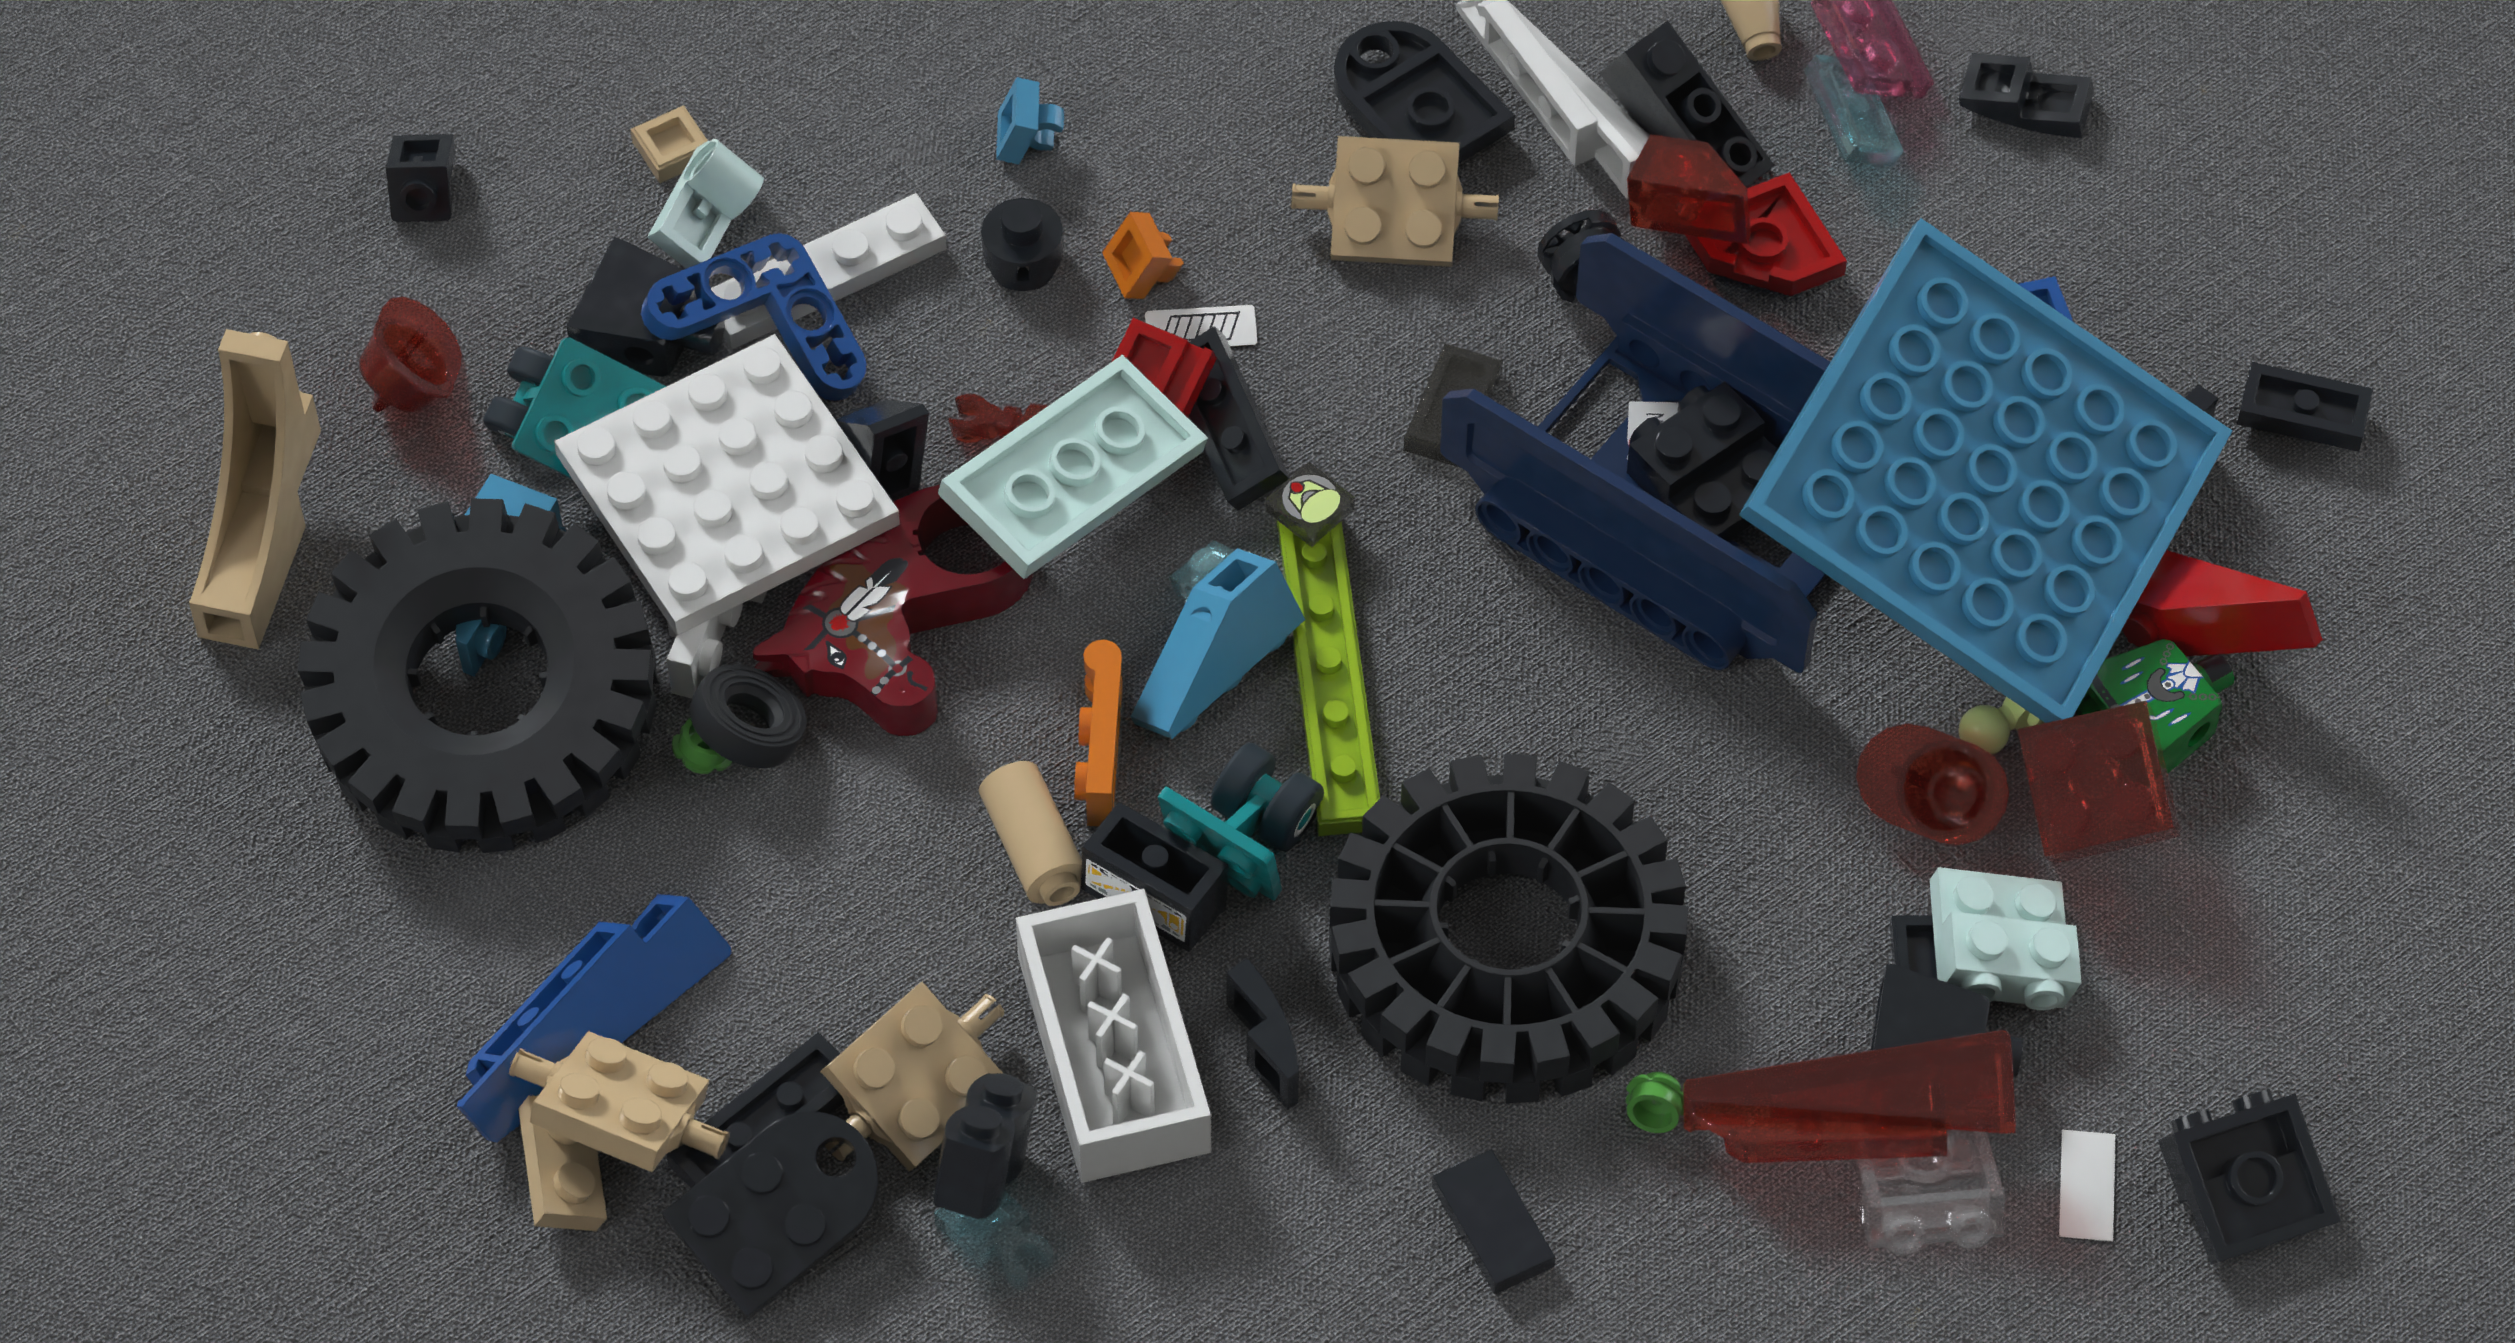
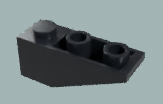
(1676, 98)

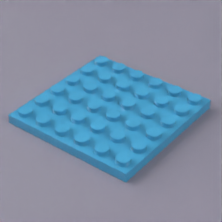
(1987, 474)

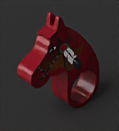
(858, 614)

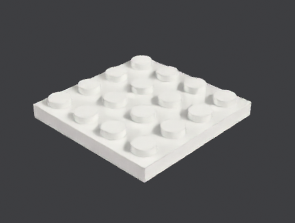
(726, 484)

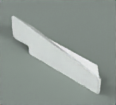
(1557, 91)

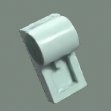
(703, 203)

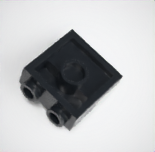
(1703, 458)
(2249, 1175)

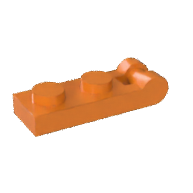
(1100, 730)

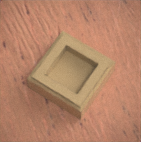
(668, 142)

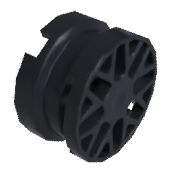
(1561, 253)

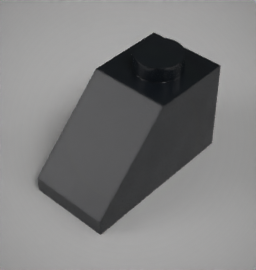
(891, 442)

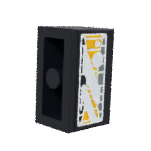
(1179, 879)

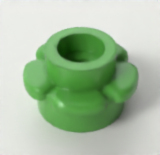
(695, 752)
(1654, 1102)

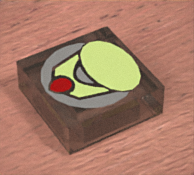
(1310, 504)

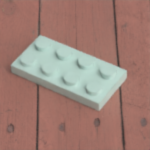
(1072, 466)

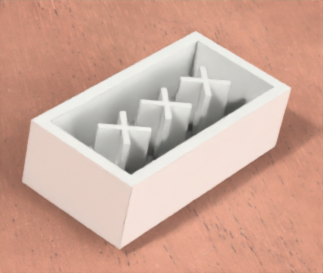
(1113, 1035)

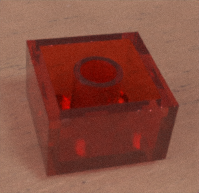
(2099, 782)

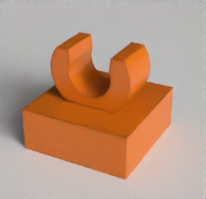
(1140, 256)

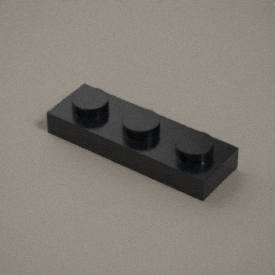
(1236, 433)
(786, 1089)

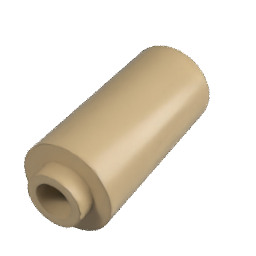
(1033, 833)

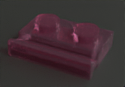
(1873, 47)

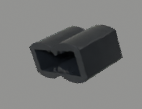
(984, 1145)

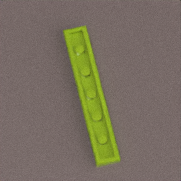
(1331, 680)

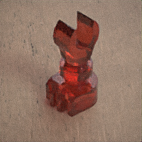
(990, 419)

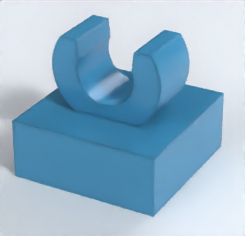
(1026, 122)

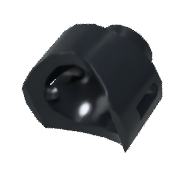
(1022, 236)

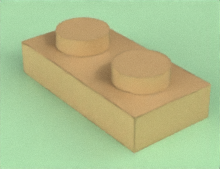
(561, 1178)

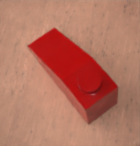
(2219, 611)

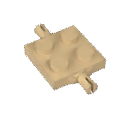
(1395, 201)
(912, 1073)
(620, 1101)

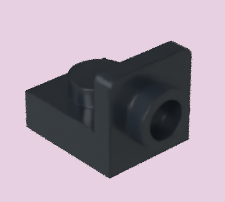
(420, 177)

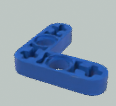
(779, 295)

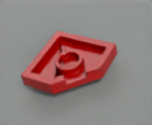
(1786, 245)

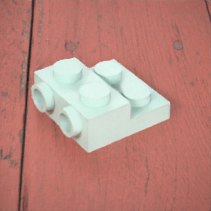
(2004, 937)

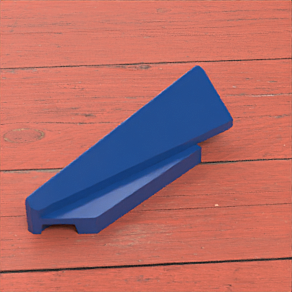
(605, 987)

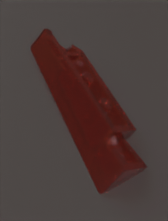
(1860, 1103)

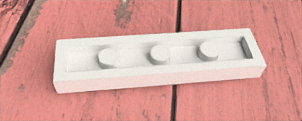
(848, 261)

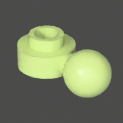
(1991, 726)

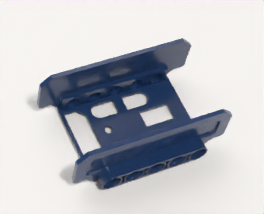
(1596, 521)

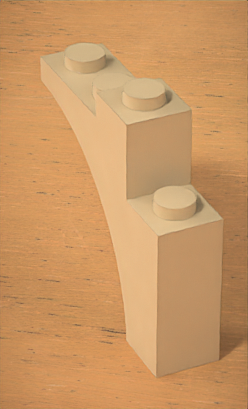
(257, 503)

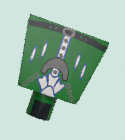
(2178, 692)

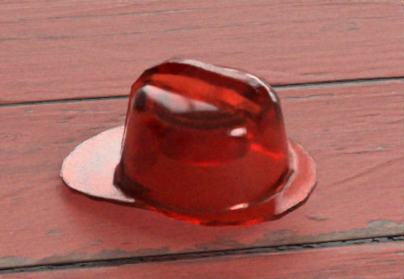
(409, 357)
(1932, 784)

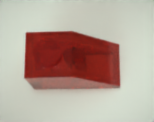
(1687, 191)

